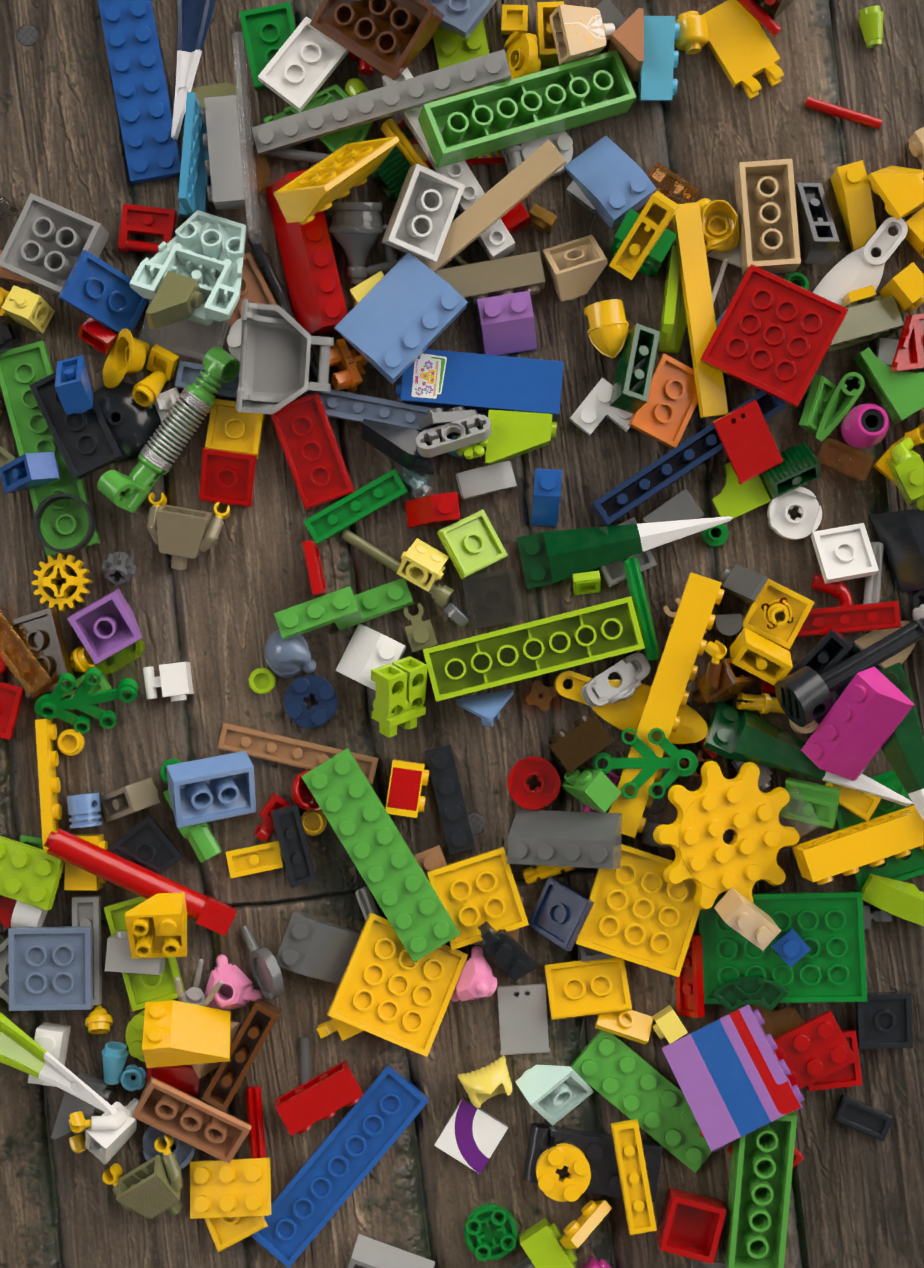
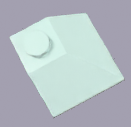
(553, 1090)

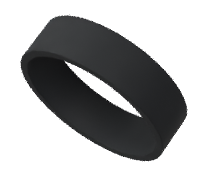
(37, 520)

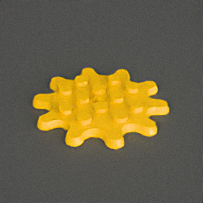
(700, 829)

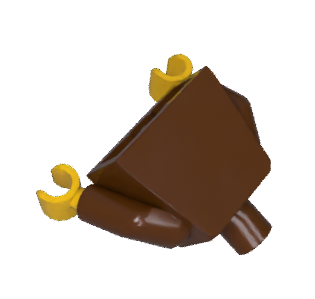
(722, 678)

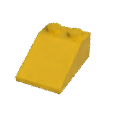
(185, 1034)

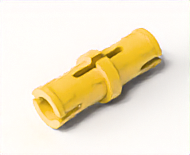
(763, 703)

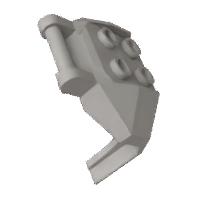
(276, 359)

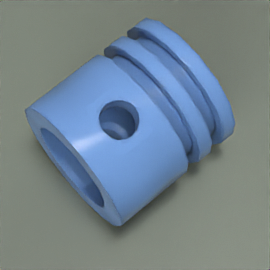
(84, 810)

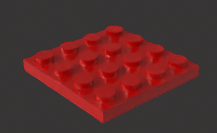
(774, 335)

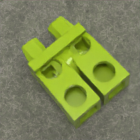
(399, 694)

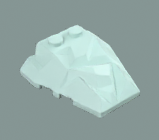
(204, 250)

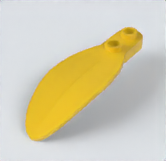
(628, 712)

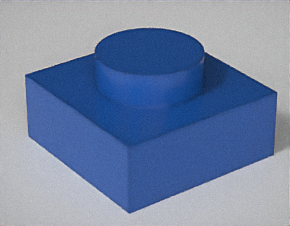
(790, 947)

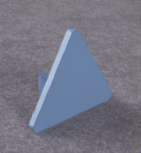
(486, 705)

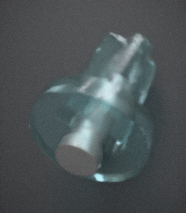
(420, 485)

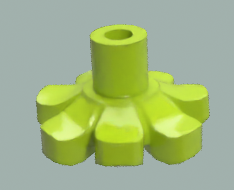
(474, 450)

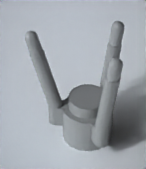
(194, 994)

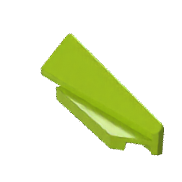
(673, 311)

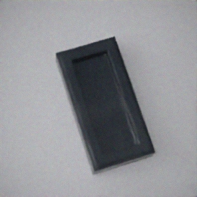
(862, 1117)

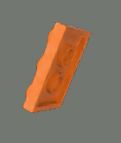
(669, 402)

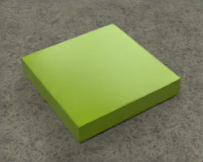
(472, 544)

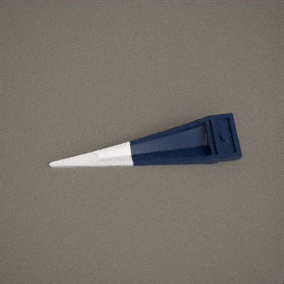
(193, 25)

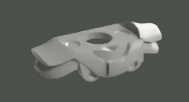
(631, 671)

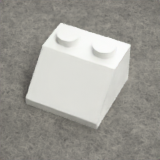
(366, 652)

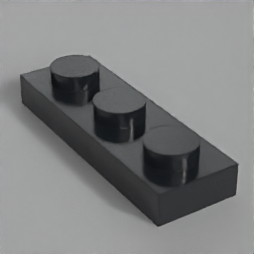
(293, 845)

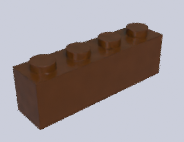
(242, 1054)

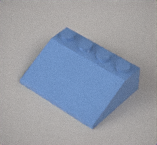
(401, 317)

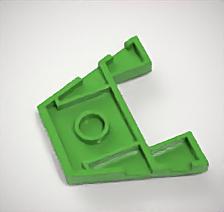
(336, 140)

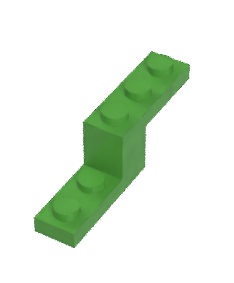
(343, 608)

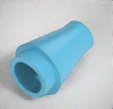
(113, 1059)

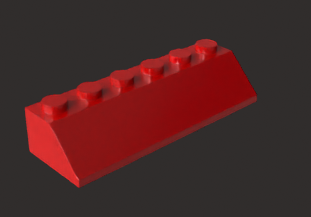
(308, 267)

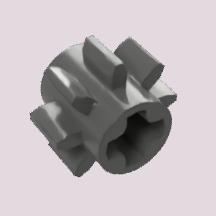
(118, 567)

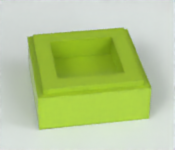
(586, 582)

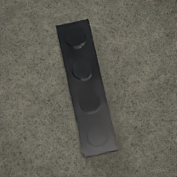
(450, 799)

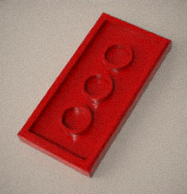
(312, 451)

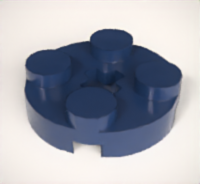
(297, 708)

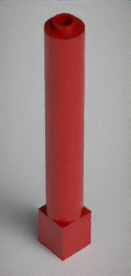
(137, 879)

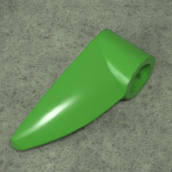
(839, 404)

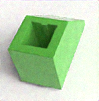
(591, 788)

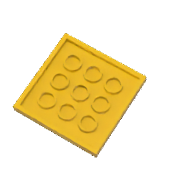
(640, 913)
(392, 993)

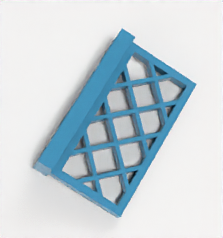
(193, 175)

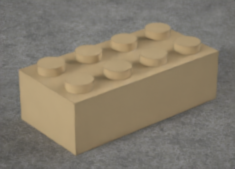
(767, 215)

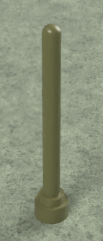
(439, 593)

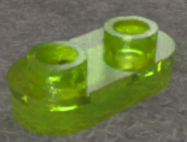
(122, 658)

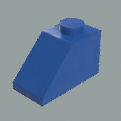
(73, 385)
(29, 471)
(546, 497)

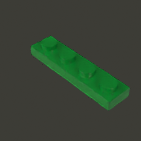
(355, 506)

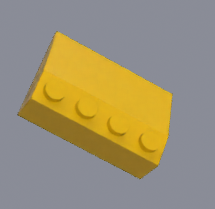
(332, 178)

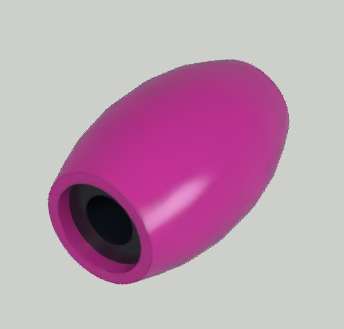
(865, 426)

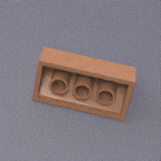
(191, 1120)

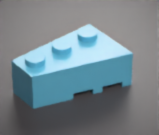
(656, 75)

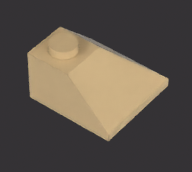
(575, 266)

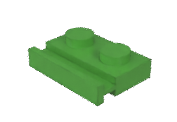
(822, 797)

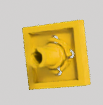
(777, 613)

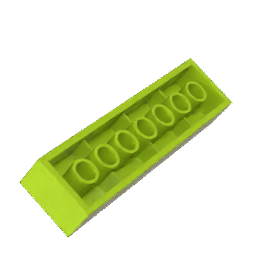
(533, 649)

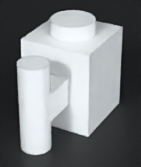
(174, 680)

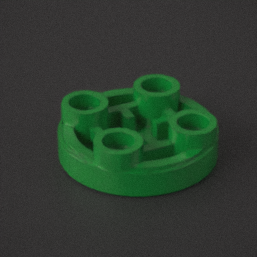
(490, 1232)

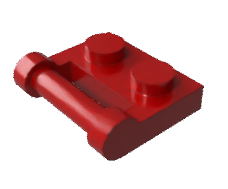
(145, 221)

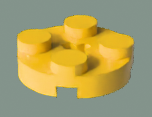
(522, 54)
(556, 1158)

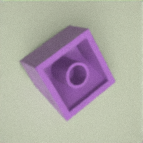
(507, 324)
(106, 626)

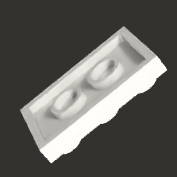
(302, 65)

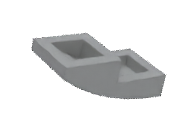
(486, 480)

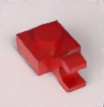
(265, 828)

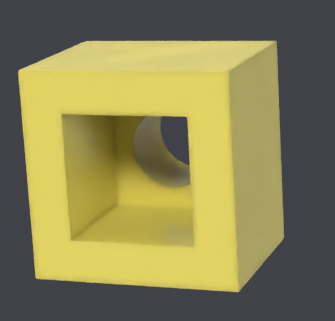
(668, 1025)

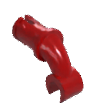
(837, 589)

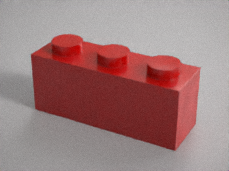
(318, 1098)

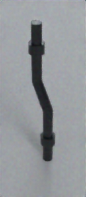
(264, 262)

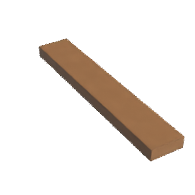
(286, 749)

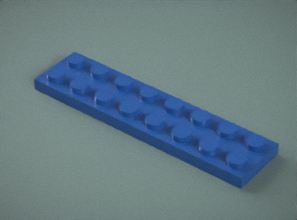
(140, 89)
(340, 1164)

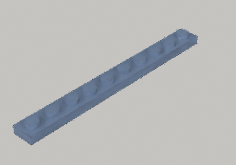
(337, 403)

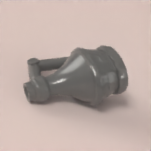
(357, 229)

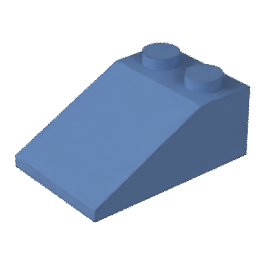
(610, 181)

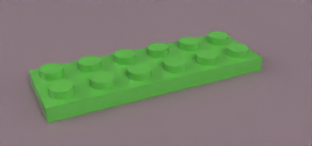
(643, 1095)

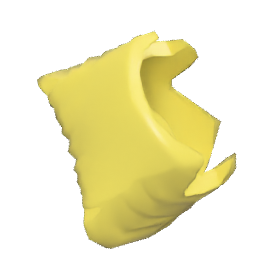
(487, 1082)

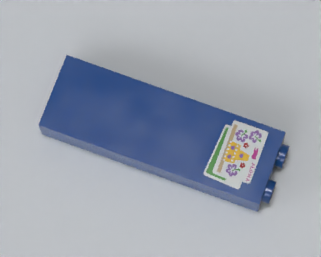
(482, 382)

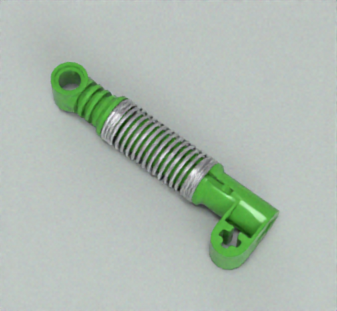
(155, 457)

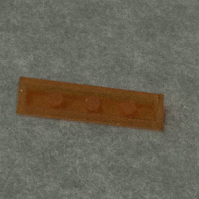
(21, 660)

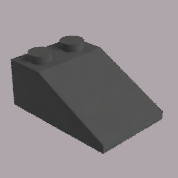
(316, 947)

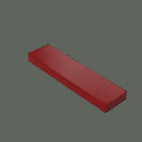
(851, 618)

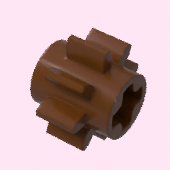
(686, 763)

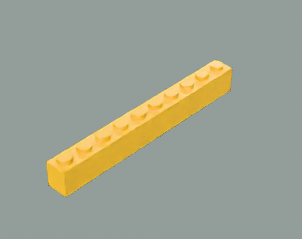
(669, 691)

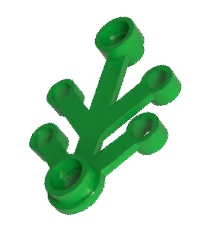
(83, 701)
(649, 763)

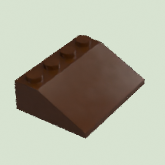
(379, 31)

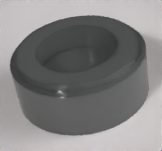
(456, 615)

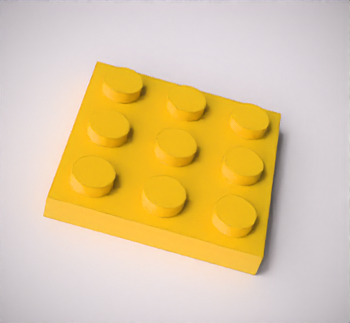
(479, 892)

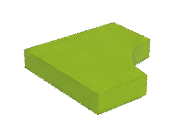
(739, 499)

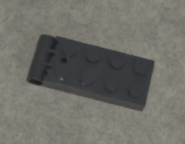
(598, 1151)

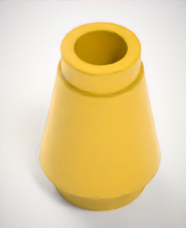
(148, 390)

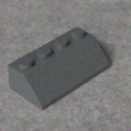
(565, 839)

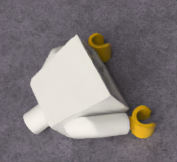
(104, 1132)

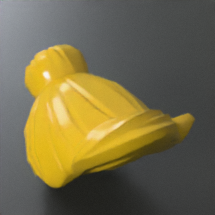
(719, 225)

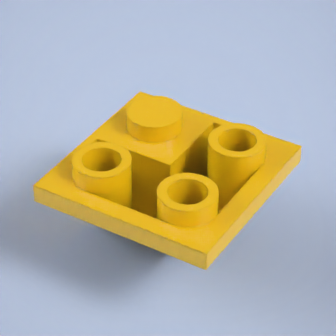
(899, 188)
(158, 927)

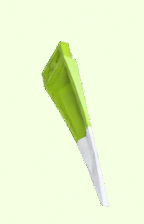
(28, 1056)

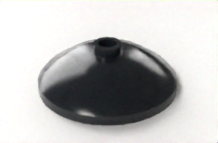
(136, 421)

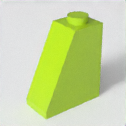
(517, 434)

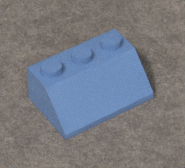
(211, 788)

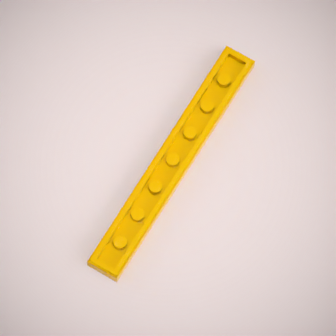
(698, 307)

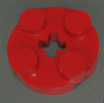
(545, 773)

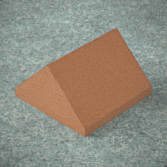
(630, 44)

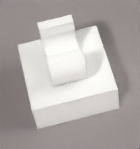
(166, 401)

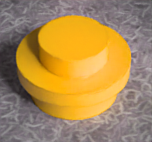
(70, 742)
(314, 822)

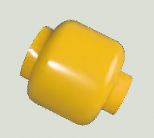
(692, 32)

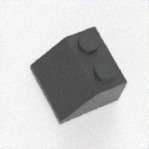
(74, 1104)

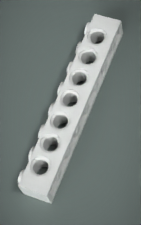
(495, 240)

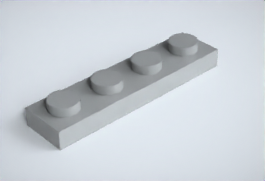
(87, 912)

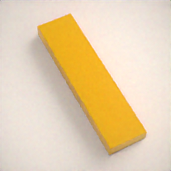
(633, 1177)

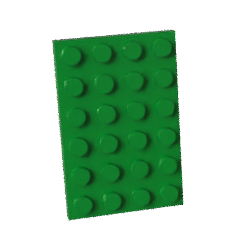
(824, 920)

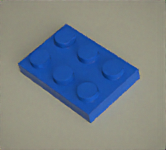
(103, 293)

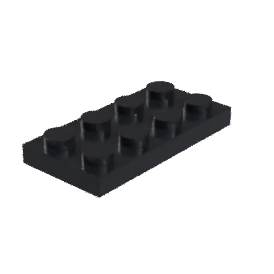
(81, 438)

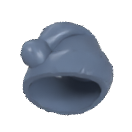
(288, 656)

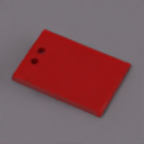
(747, 442)

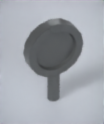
(263, 966)

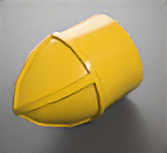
(607, 326)

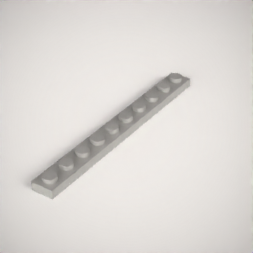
(382, 102)

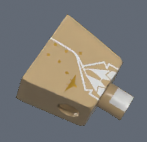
(578, 32)

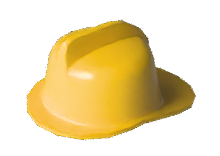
(125, 358)

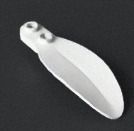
(860, 267)

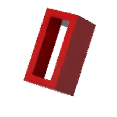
(97, 336)

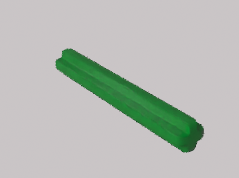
(641, 607)

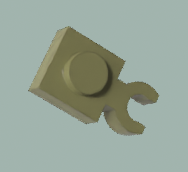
(420, 632)

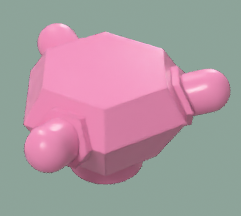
(475, 979)
(235, 989)

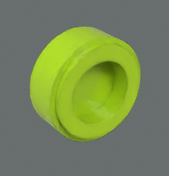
(262, 680)

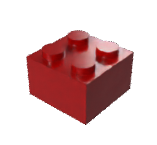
(691, 1225)

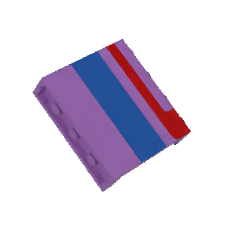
(732, 1077)

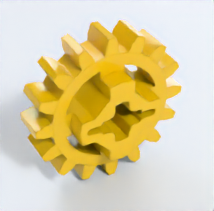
(62, 592)

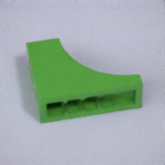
(898, 391)

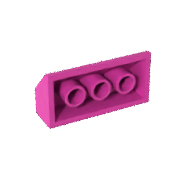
(857, 725)

